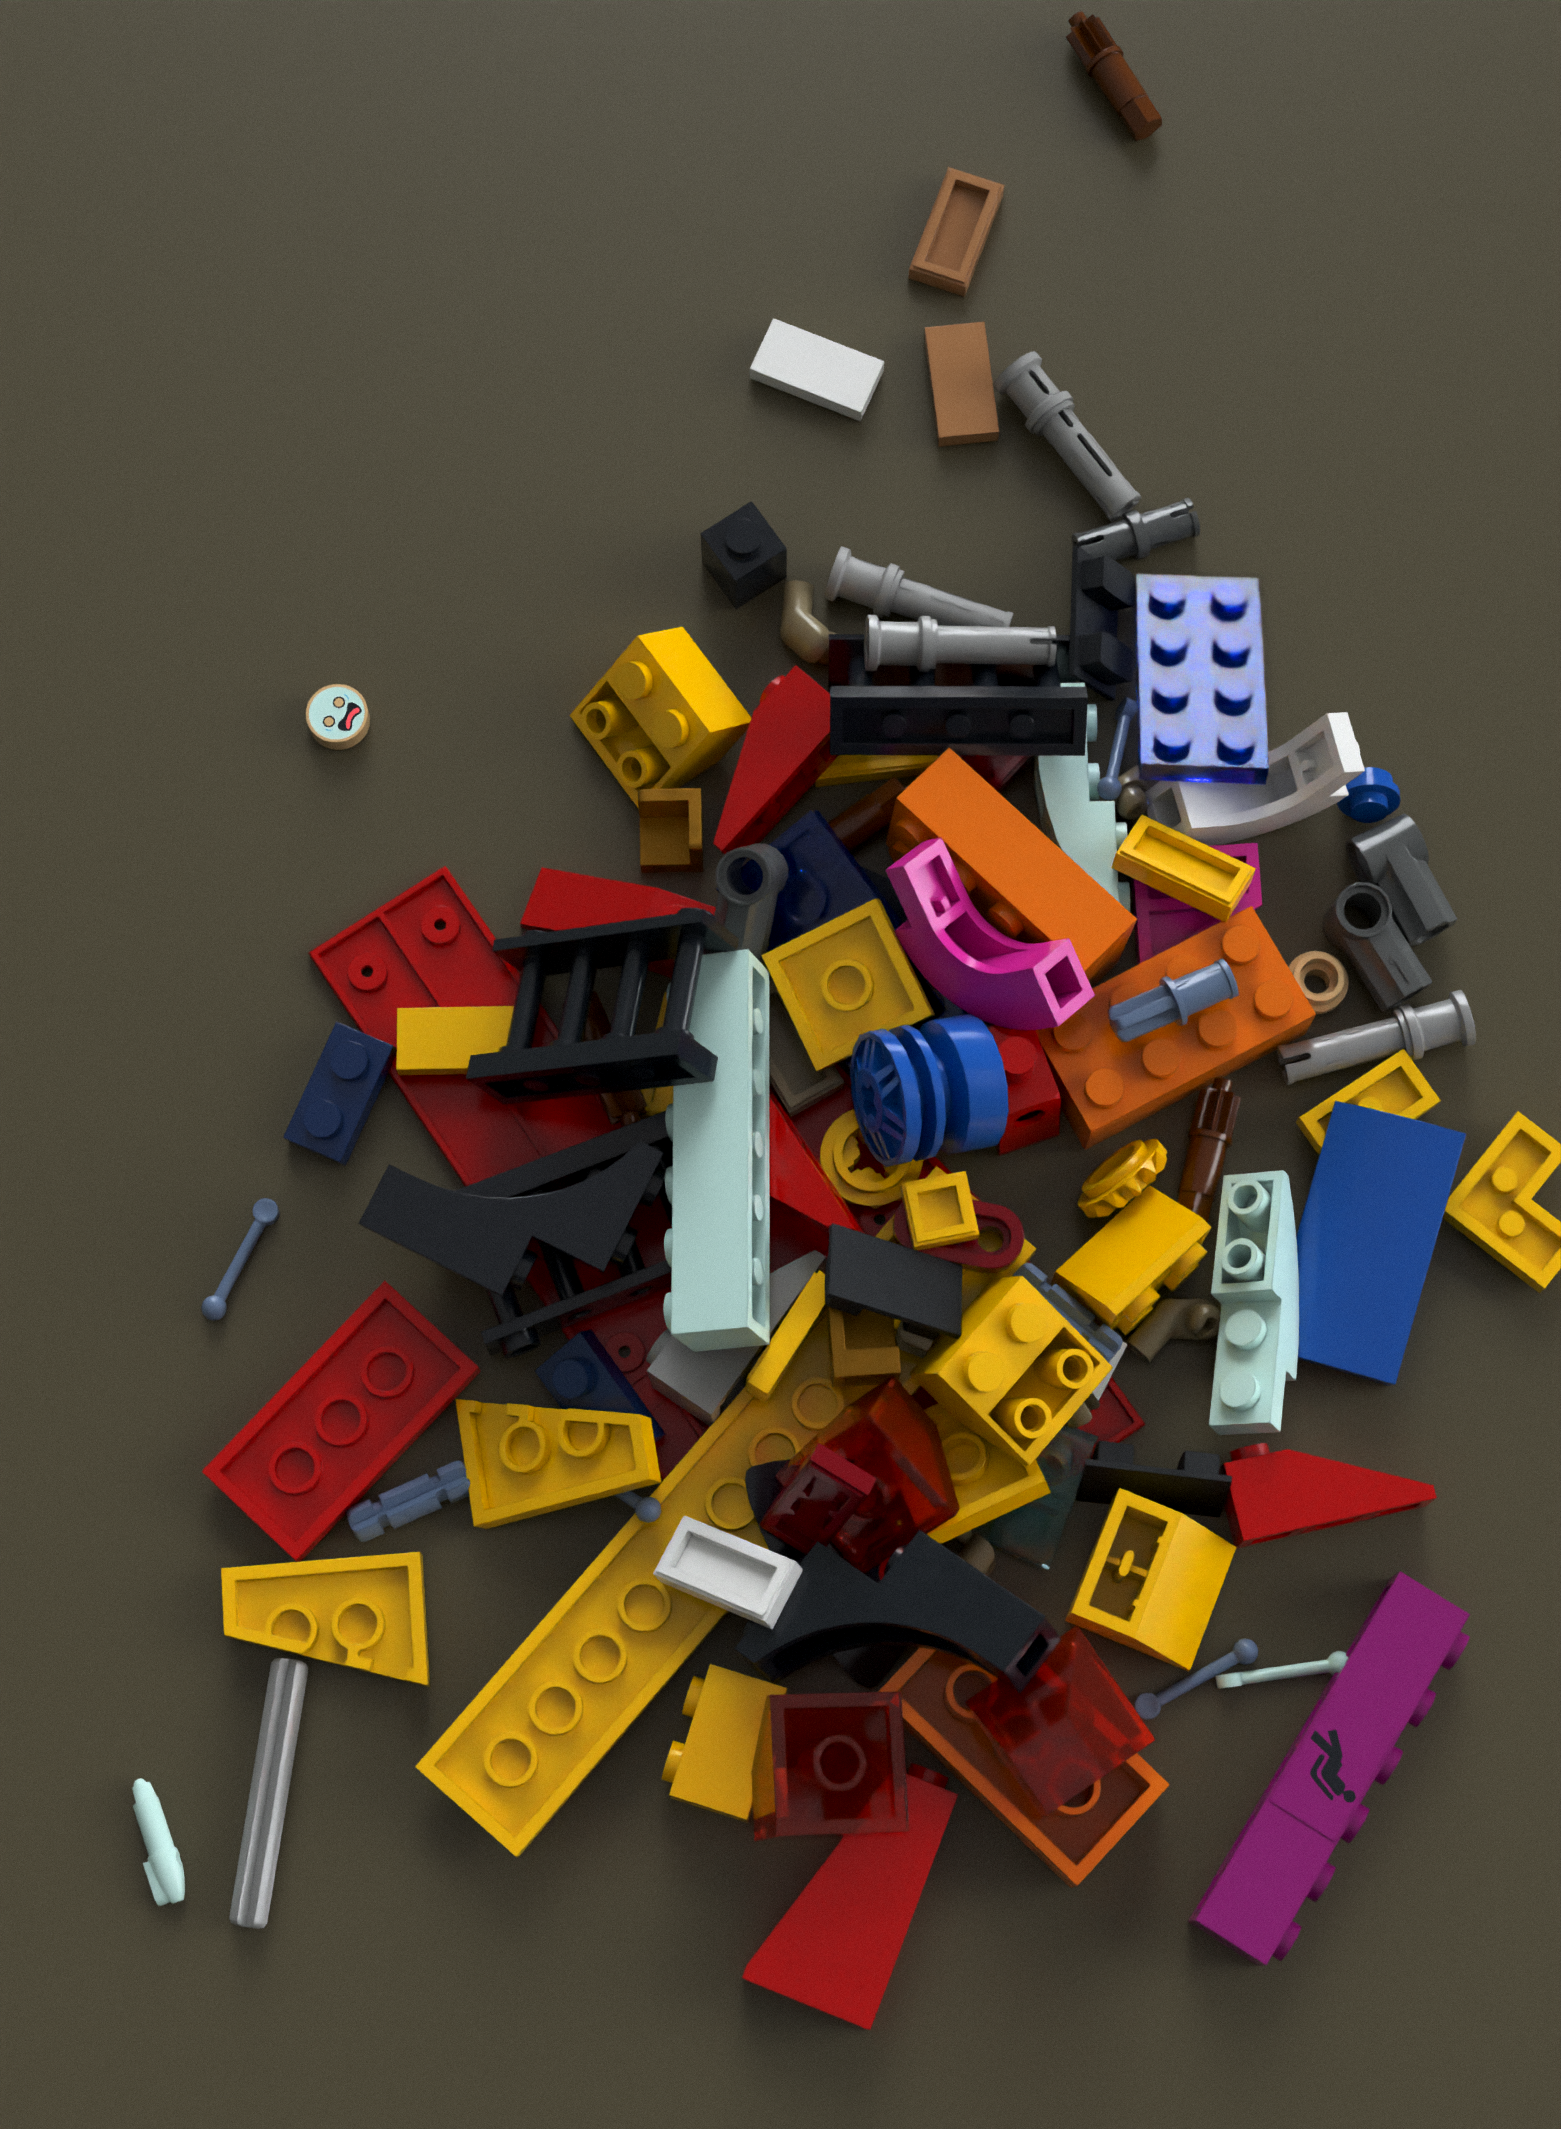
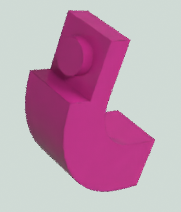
(973, 962)

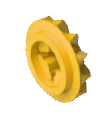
(1122, 1177)
(863, 1187)

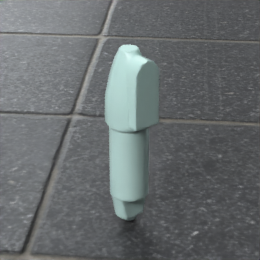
(164, 1862)

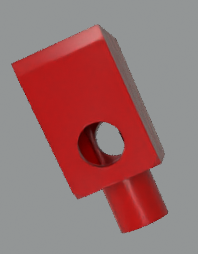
(1029, 1089)

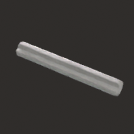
(268, 1793)

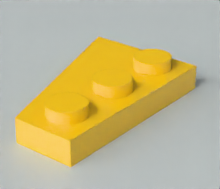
(549, 1458)
(335, 1610)

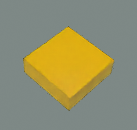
(939, 1211)

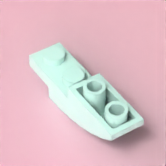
(1073, 819)
(1259, 1303)

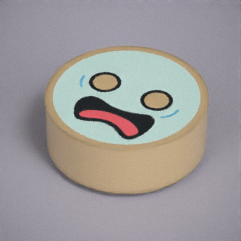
(338, 716)

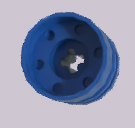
(929, 1089)

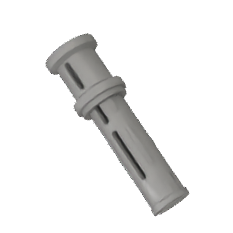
(1052, 415)
(889, 592)
(926, 644)
(1407, 1029)

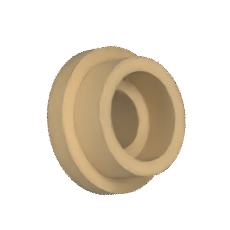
(1330, 970)

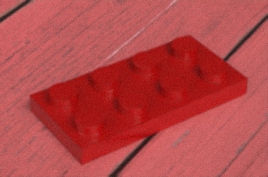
(341, 1421)

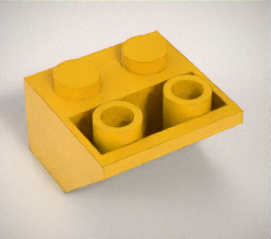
(660, 713)
(1133, 1257)
(1012, 1369)
(1151, 1580)

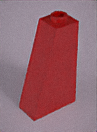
(855, 1912)

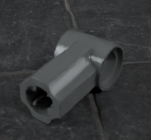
(1397, 862)
(742, 909)
(1376, 953)

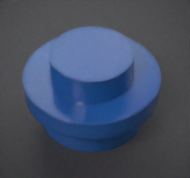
(1370, 796)

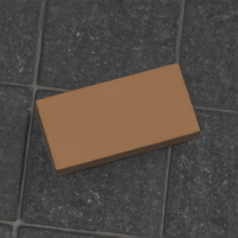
(956, 231)
(961, 384)

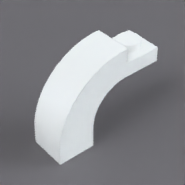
(1301, 781)

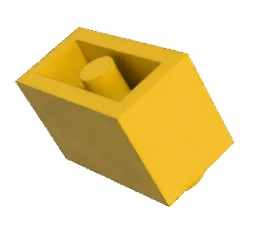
(721, 1742)

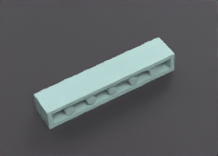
(722, 1166)

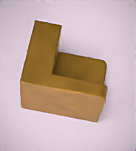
(671, 830)
(861, 1348)

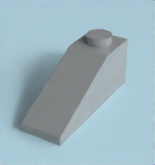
(712, 1379)

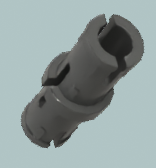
(1140, 532)

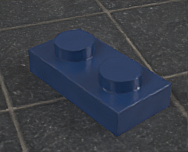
(340, 1093)
(588, 1379)

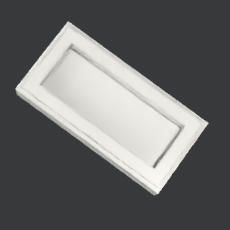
(816, 369)
(728, 1572)

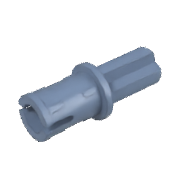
(1172, 1001)

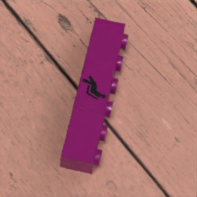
(1329, 1771)

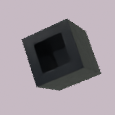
(744, 555)

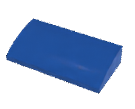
(1370, 1237)

